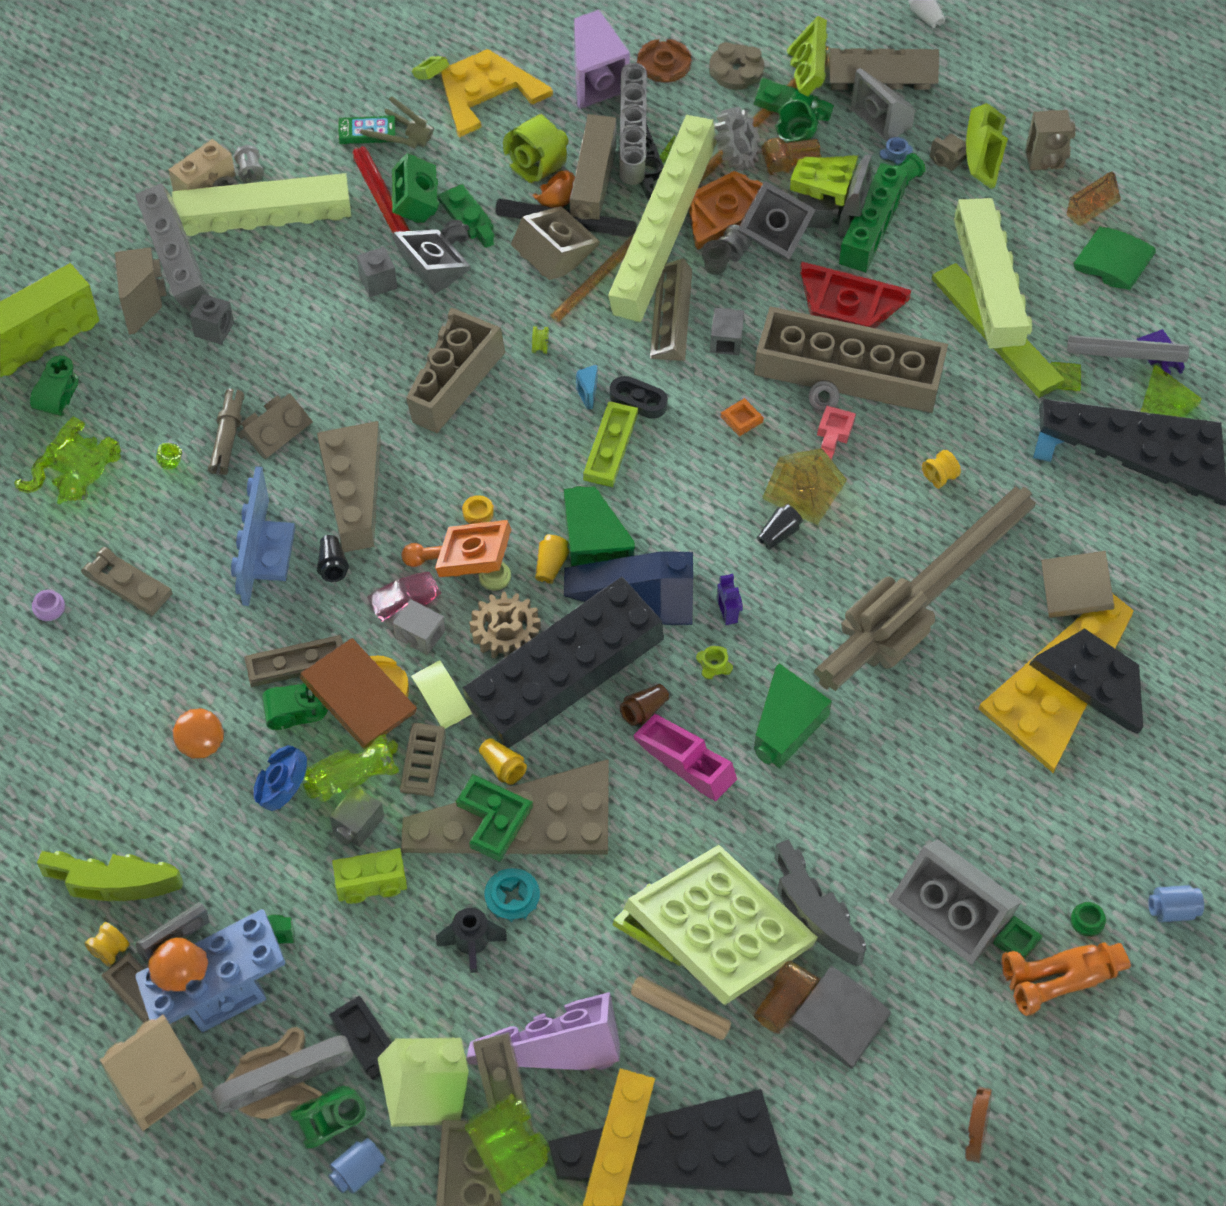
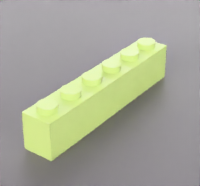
(263, 204)
(992, 273)

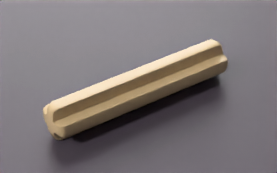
(681, 1008)

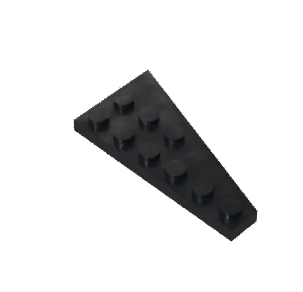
(1152, 444)
(695, 1147)

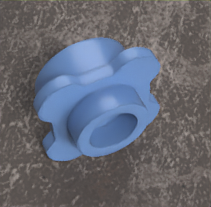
(896, 144)

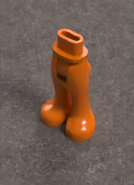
(1082, 967)

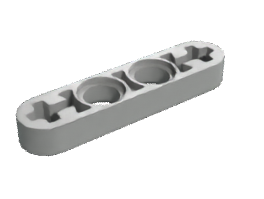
(282, 1074)

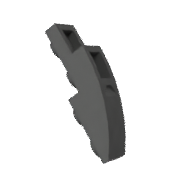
(820, 913)

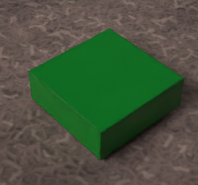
(1017, 937)

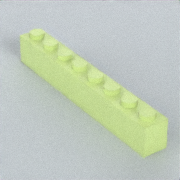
(662, 218)

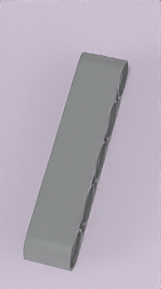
(632, 124)

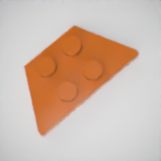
(721, 205)

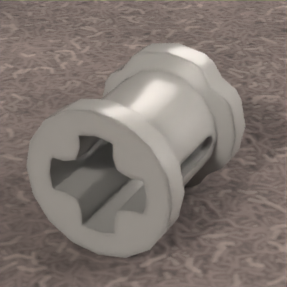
(252, 163)

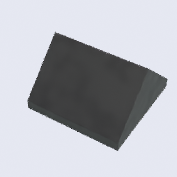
(776, 220)
(431, 257)

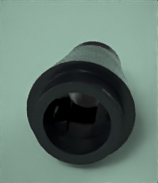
(780, 526)
(331, 560)

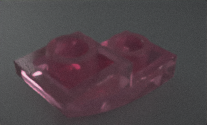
(395, 595)

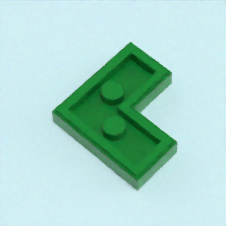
(501, 814)

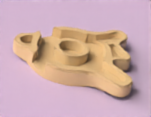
(286, 1099)

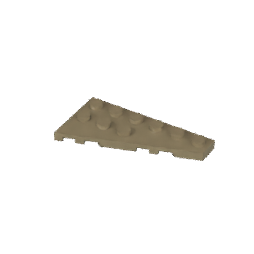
(565, 818)

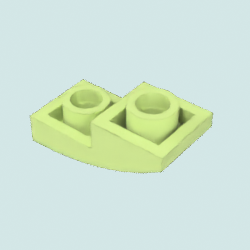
(441, 694)

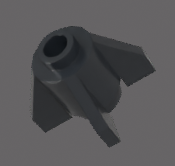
(471, 934)

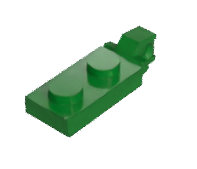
(773, 95)
(463, 207)

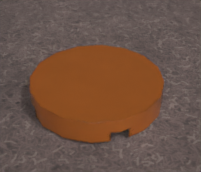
(665, 60)
(978, 1124)

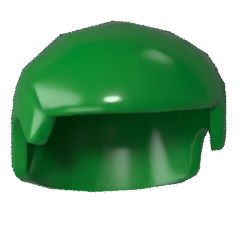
(798, 119)

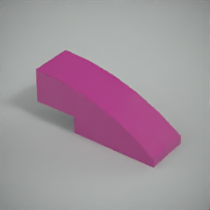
(687, 756)

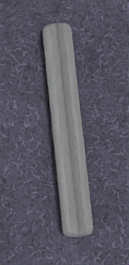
(1128, 348)

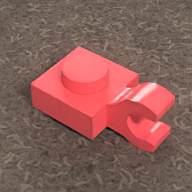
(835, 427)

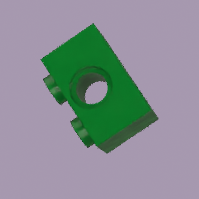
(414, 189)

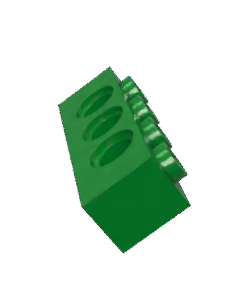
(878, 210)

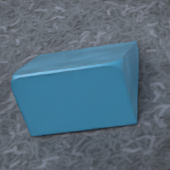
(587, 384)

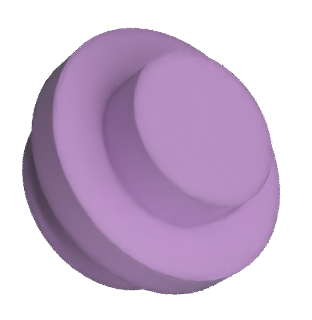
(48, 605)

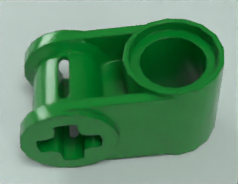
(55, 386)
(291, 707)
(326, 1116)

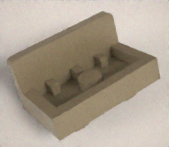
(275, 426)

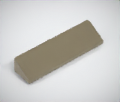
(674, 311)

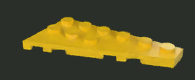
(1040, 711)

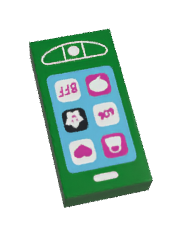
(350, 128)

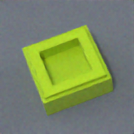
(430, 68)

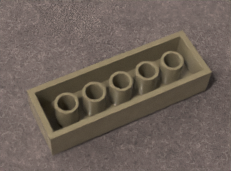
(852, 357)

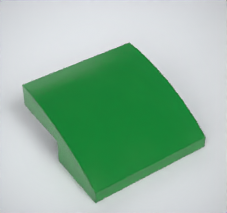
(1115, 257)

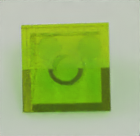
(507, 1141)

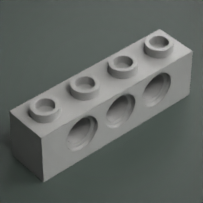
(172, 245)

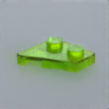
(1168, 395)

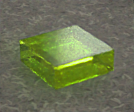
(1071, 373)

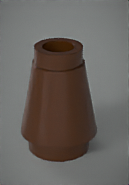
(643, 704)

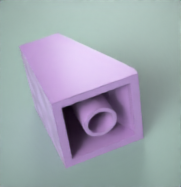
(598, 59)

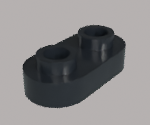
(640, 396)

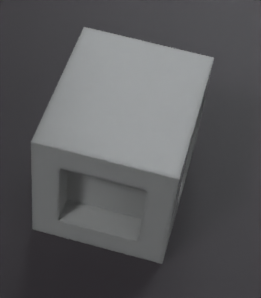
(418, 626)

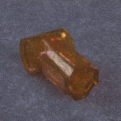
(783, 156)
(786, 996)

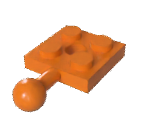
(464, 549)

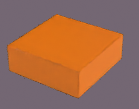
(742, 417)

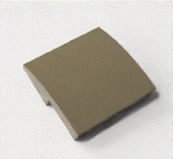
(1077, 584)

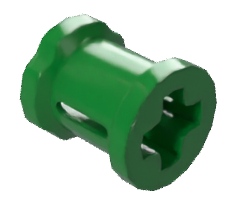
(914, 166)

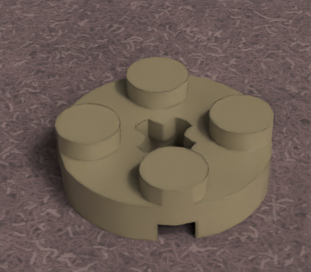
(729, 54)

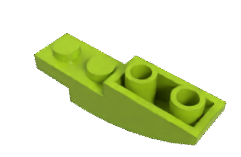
(122, 880)

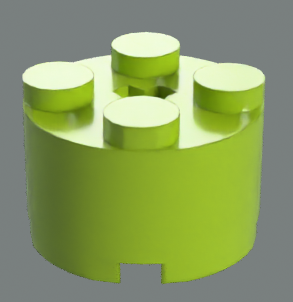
(535, 142)

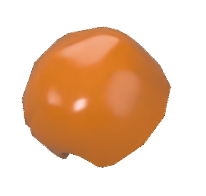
(557, 190)
(198, 733)
(176, 964)

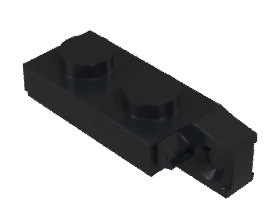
(363, 1034)

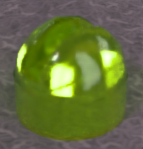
(165, 455)

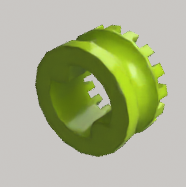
(539, 339)

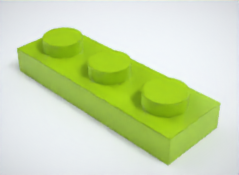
(610, 444)

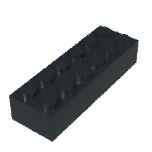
(564, 663)

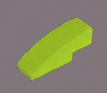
(985, 143)

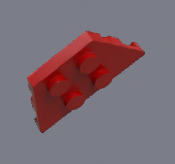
(850, 296)

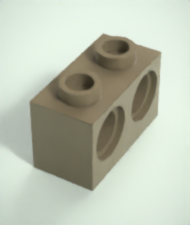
(1049, 139)

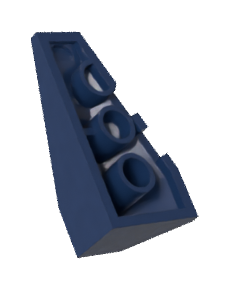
(659, 578)

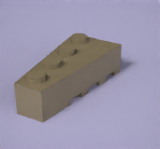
(886, 65)
(454, 368)
(351, 472)

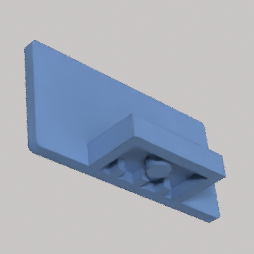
(261, 544)
(230, 984)

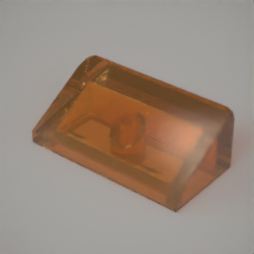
(1094, 199)

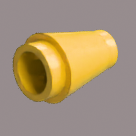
(551, 556)
(503, 761)

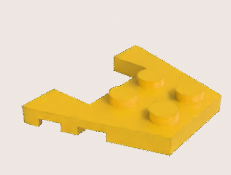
(481, 79)

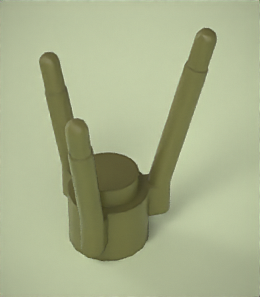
(417, 129)

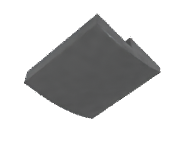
(856, 194)
(180, 926)
(841, 1017)

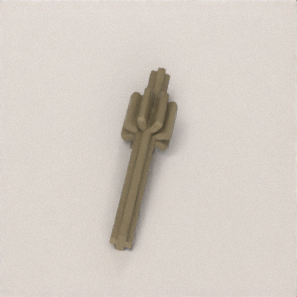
(894, 614)

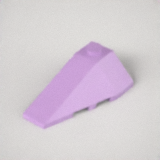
(575, 1041)

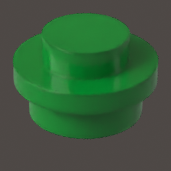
(1088, 919)

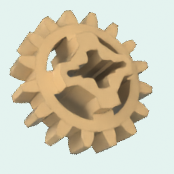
(504, 624)

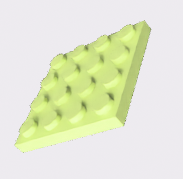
(720, 924)

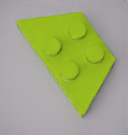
(824, 176)

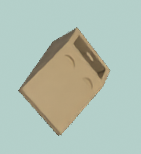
(151, 1072)

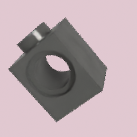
(212, 319)

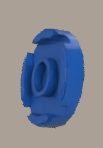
(281, 779)

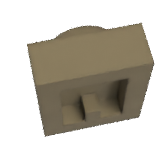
(948, 152)

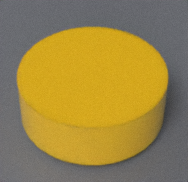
(477, 509)

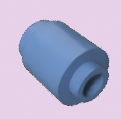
(1176, 903)
(356, 1166)

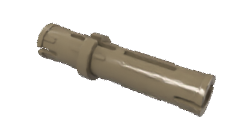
(228, 420)

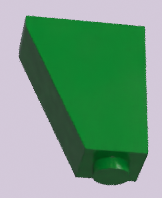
(594, 528)
(788, 717)

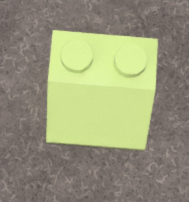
(424, 1080)

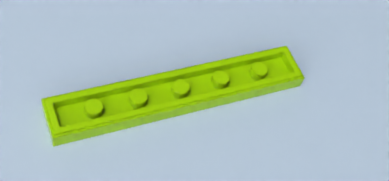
(1023, 359)

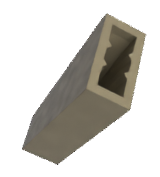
(594, 167)

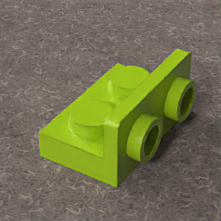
(369, 876)

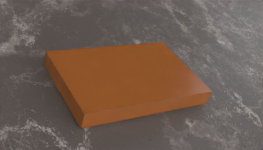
(358, 693)

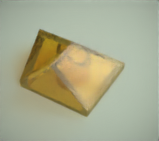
(805, 482)

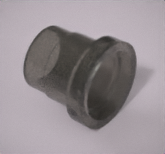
(716, 256)

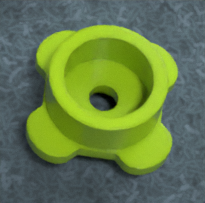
(717, 654)

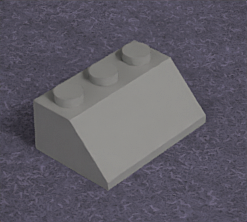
(954, 900)

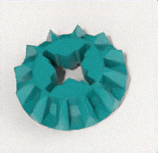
(506, 881)

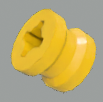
(941, 468)
(107, 944)

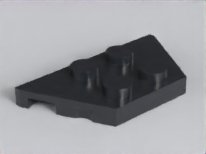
(1096, 676)

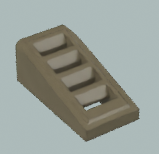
(426, 739)

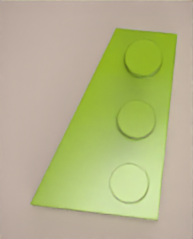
(810, 56)

